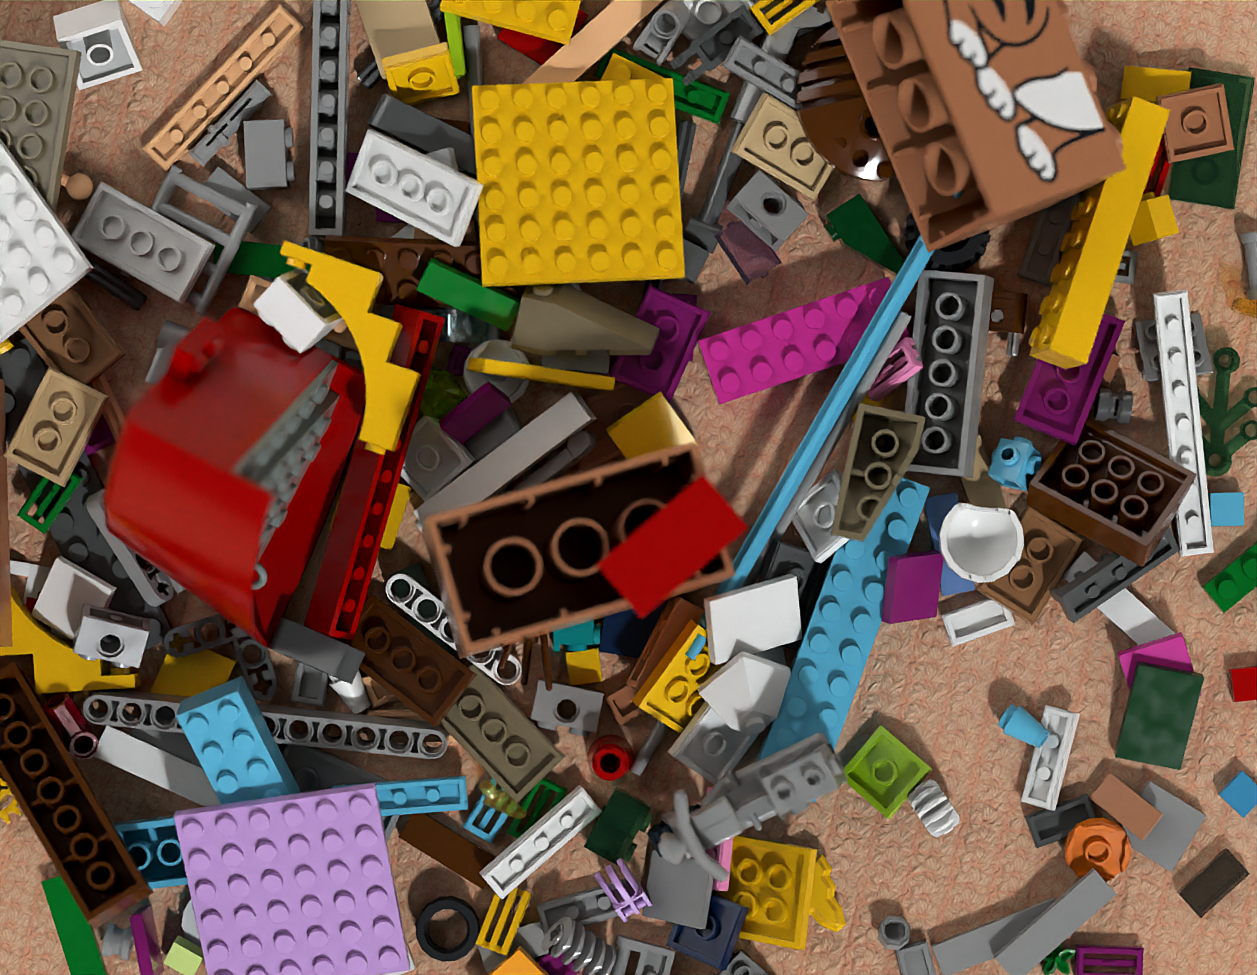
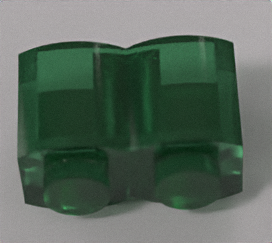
(618, 826)

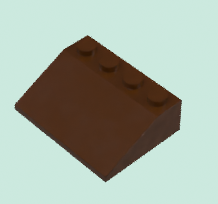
(1111, 490)

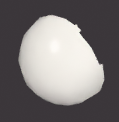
(981, 542)

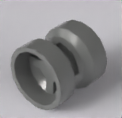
(1113, 405)

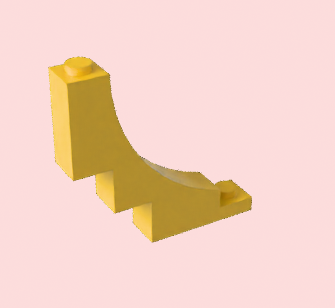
(353, 295)
(54, 661)

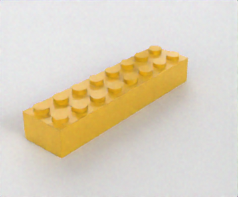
(1097, 241)

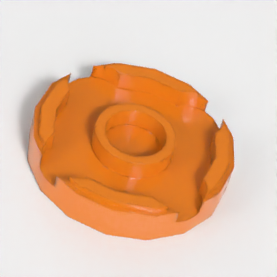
(1098, 845)

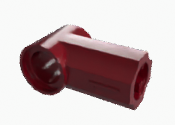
(71, 725)

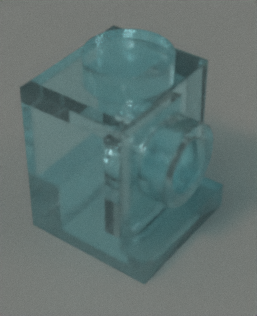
(461, 327)

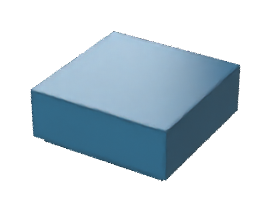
(1240, 793)

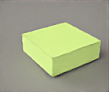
(184, 956)

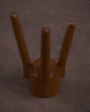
(527, 657)

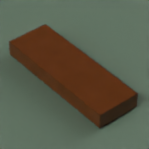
(447, 847)

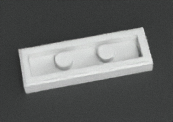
(1050, 761)

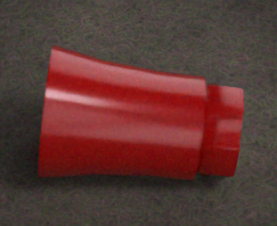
(610, 745)

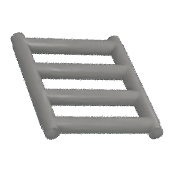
(230, 241)

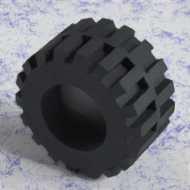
(949, 261)

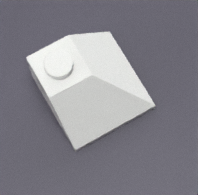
(747, 692)

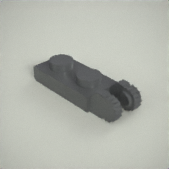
(717, 42)

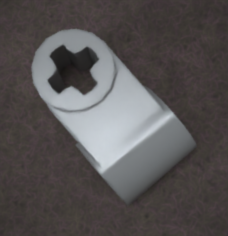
(661, 36)

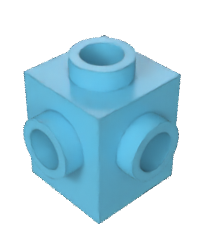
(1015, 463)

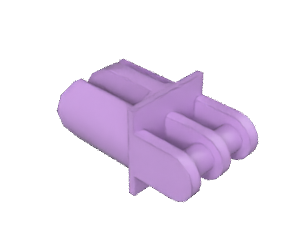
(627, 896)

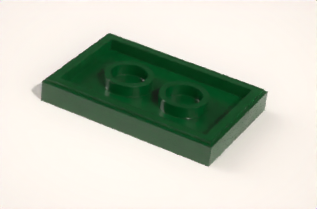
(1159, 715)

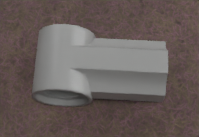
(168, 338)

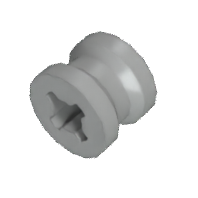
(118, 942)

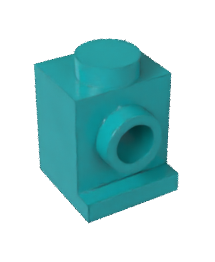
(577, 636)

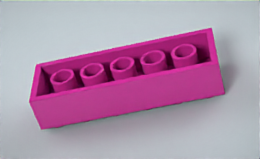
(791, 342)

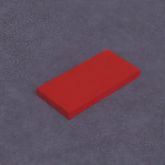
(672, 546)

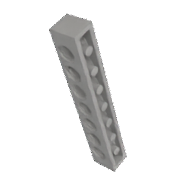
(329, 117)

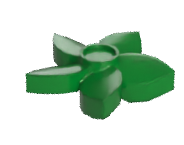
(1057, 959)

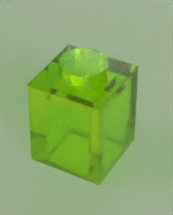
(441, 393)

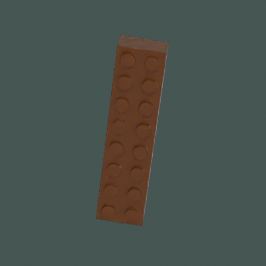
(64, 806)

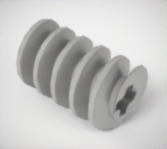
(581, 946)

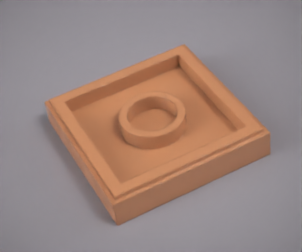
(1196, 123)

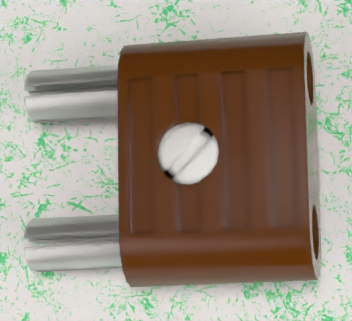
(1008, 316)

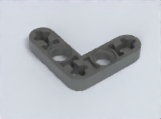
(238, 640)

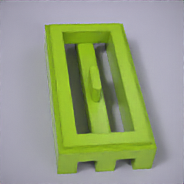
(456, 44)

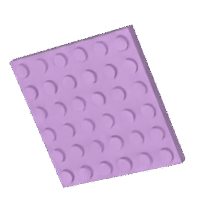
(294, 885)

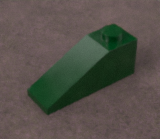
(862, 234)

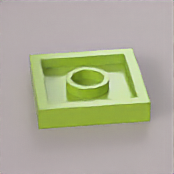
(885, 772)

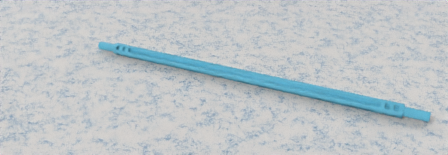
(822, 425)

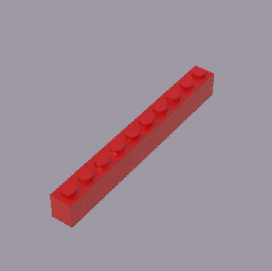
(370, 494)

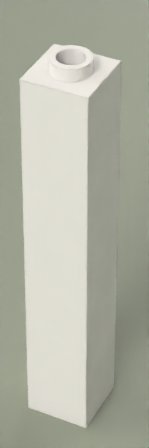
(511, 458)

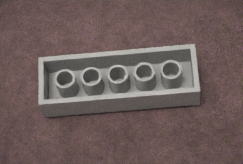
(952, 345)

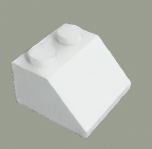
(104, 40)
(297, 310)

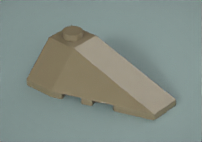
(569, 319)
(876, 461)

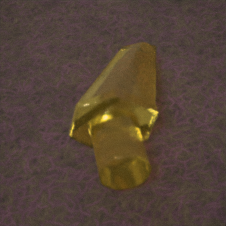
(500, 801)

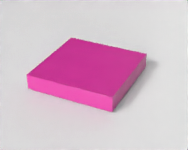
(1166, 652)

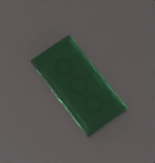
(1215, 177)

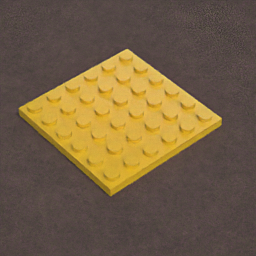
(577, 182)

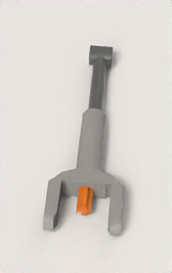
(780, 44)

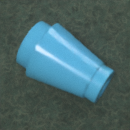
(1023, 726)

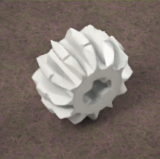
(933, 808)

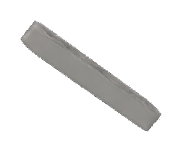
(155, 588)

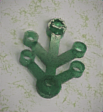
(1220, 419)

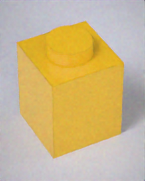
(1153, 219)

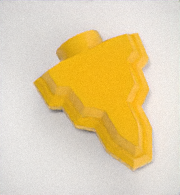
(823, 905)

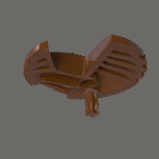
(836, 113)

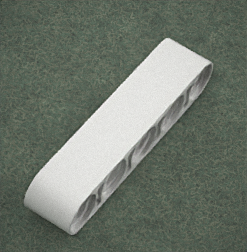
(437, 622)

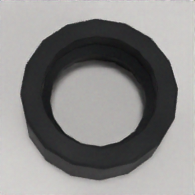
(459, 951)

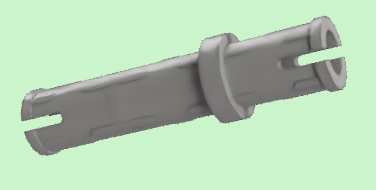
(229, 123)

